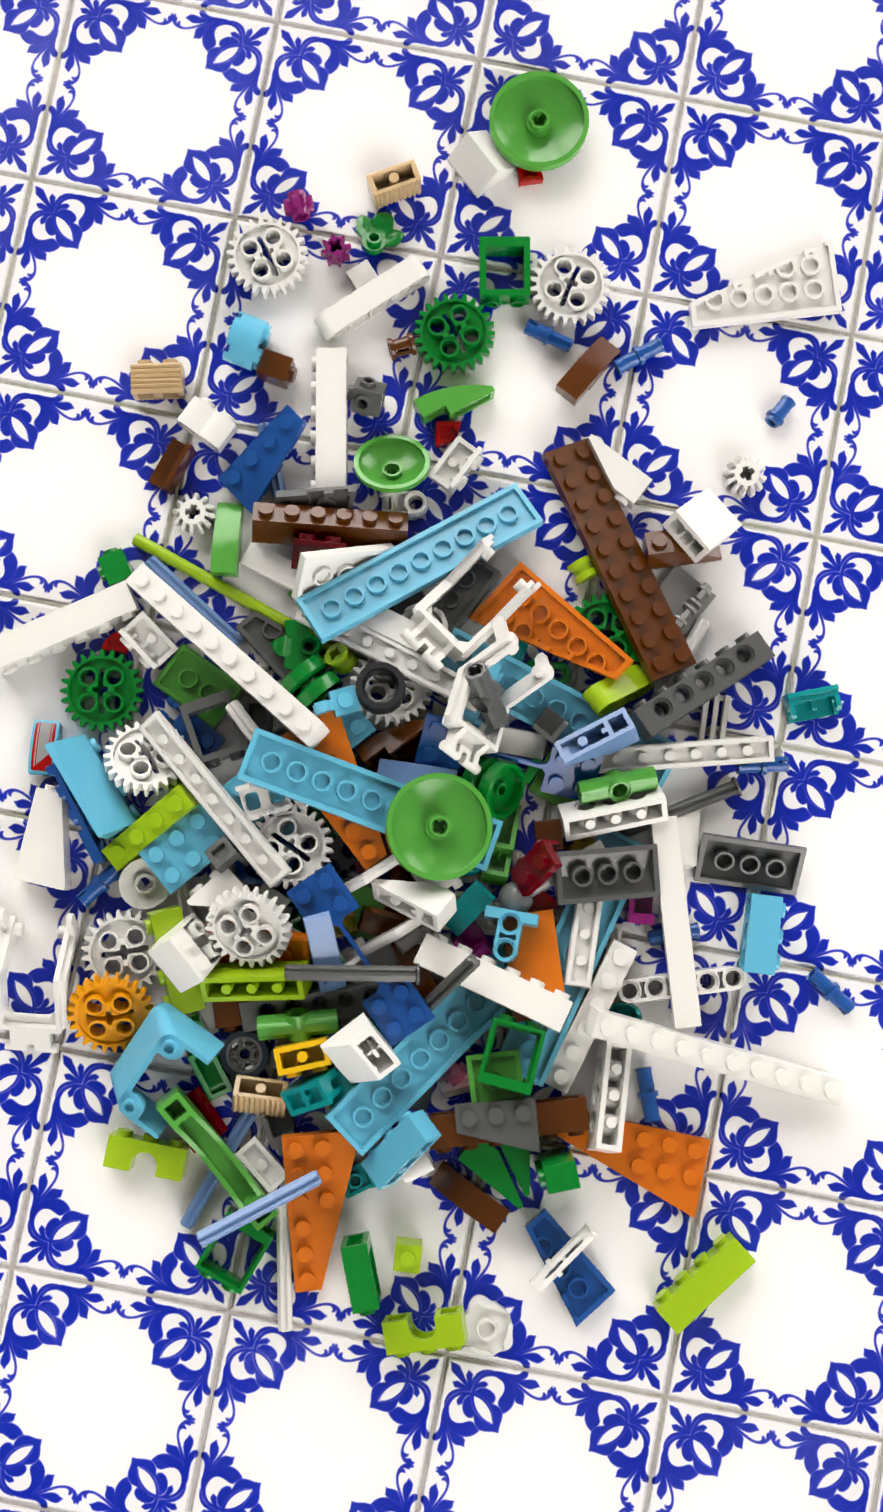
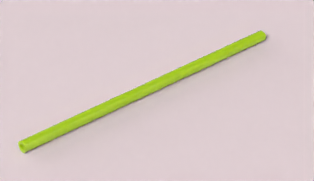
(219, 585)

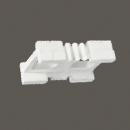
(267, 806)

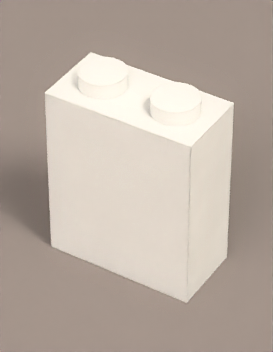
(701, 524)

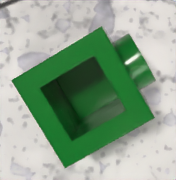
(114, 566)

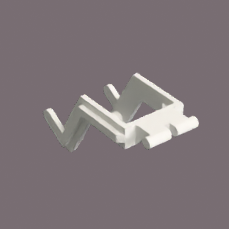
(434, 637)
(463, 739)
(398, 931)
(32, 1028)

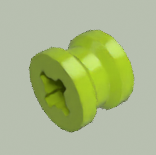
(582, 570)
(340, 658)

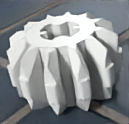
(747, 467)
(188, 508)

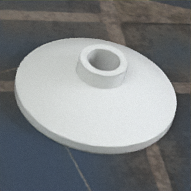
(136, 894)

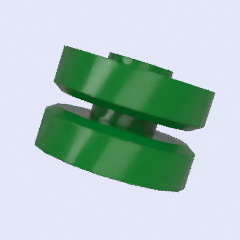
(309, 682)
(499, 784)

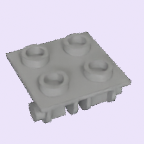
(685, 597)

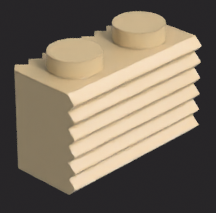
(394, 183)
(157, 380)
(259, 1096)

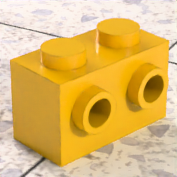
(301, 1056)

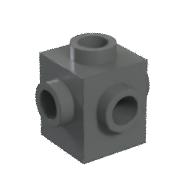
(367, 396)

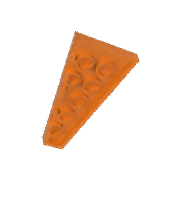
(554, 626)
(362, 841)
(658, 1160)
(317, 1212)

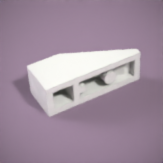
(622, 476)
(417, 900)

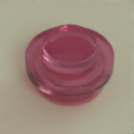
(455, 1074)

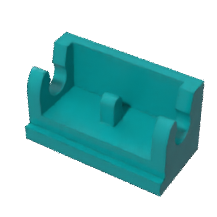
(812, 704)
(310, 1092)

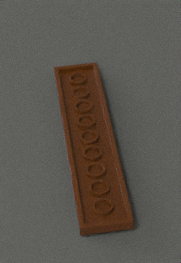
(618, 561)

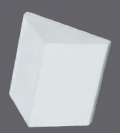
(479, 162)

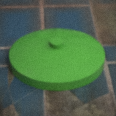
(538, 121)
(438, 826)

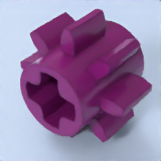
(298, 205)
(333, 244)

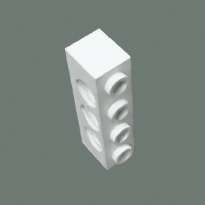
(610, 816)
(609, 1098)

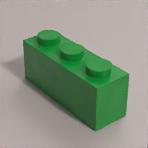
(557, 1170)

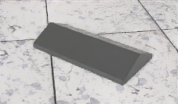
(749, 863)
(607, 874)

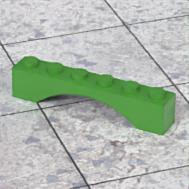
(213, 1150)

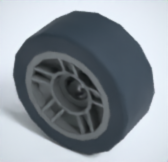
(235, 1064)

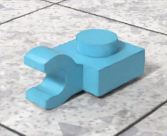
(341, 702)

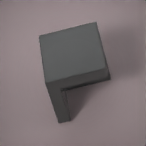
(550, 724)
(224, 854)
(276, 1127)

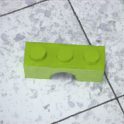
(169, 1155)
(404, 1338)

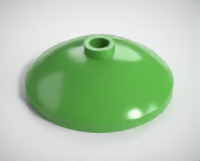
(391, 463)

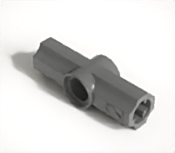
(486, 695)

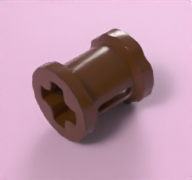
(401, 346)

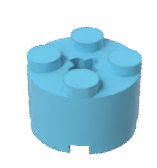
(246, 341)

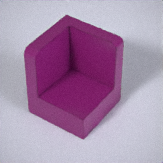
(639, 911)
(475, 939)

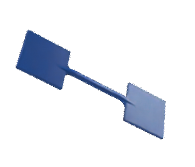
(557, 778)
(395, 1006)

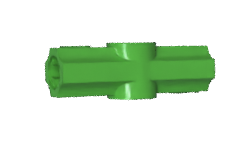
(629, 783)
(297, 1024)

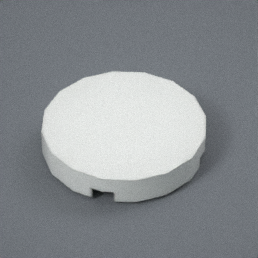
(488, 1328)

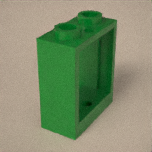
(504, 247)
(506, 1082)
(361, 1273)
(230, 1281)

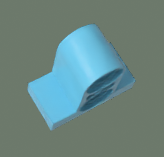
(509, 937)

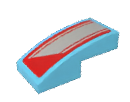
(42, 733)

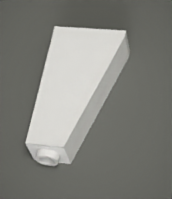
(46, 842)

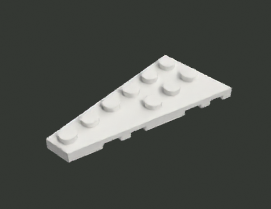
(783, 291)

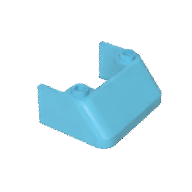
(169, 1034)

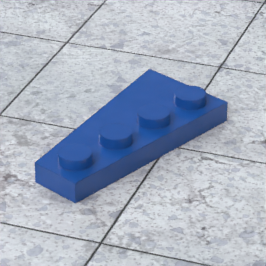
(257, 465)
(87, 834)
(582, 1284)

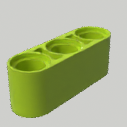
(612, 694)

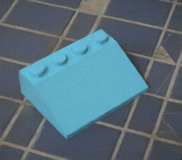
(85, 775)

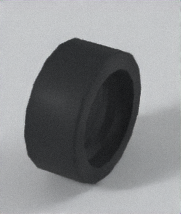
(385, 669)

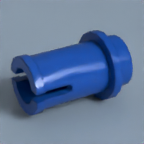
(775, 416)

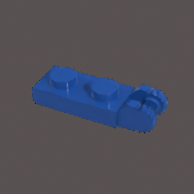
(207, 737)

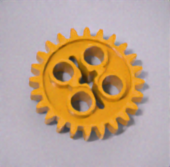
(107, 991)

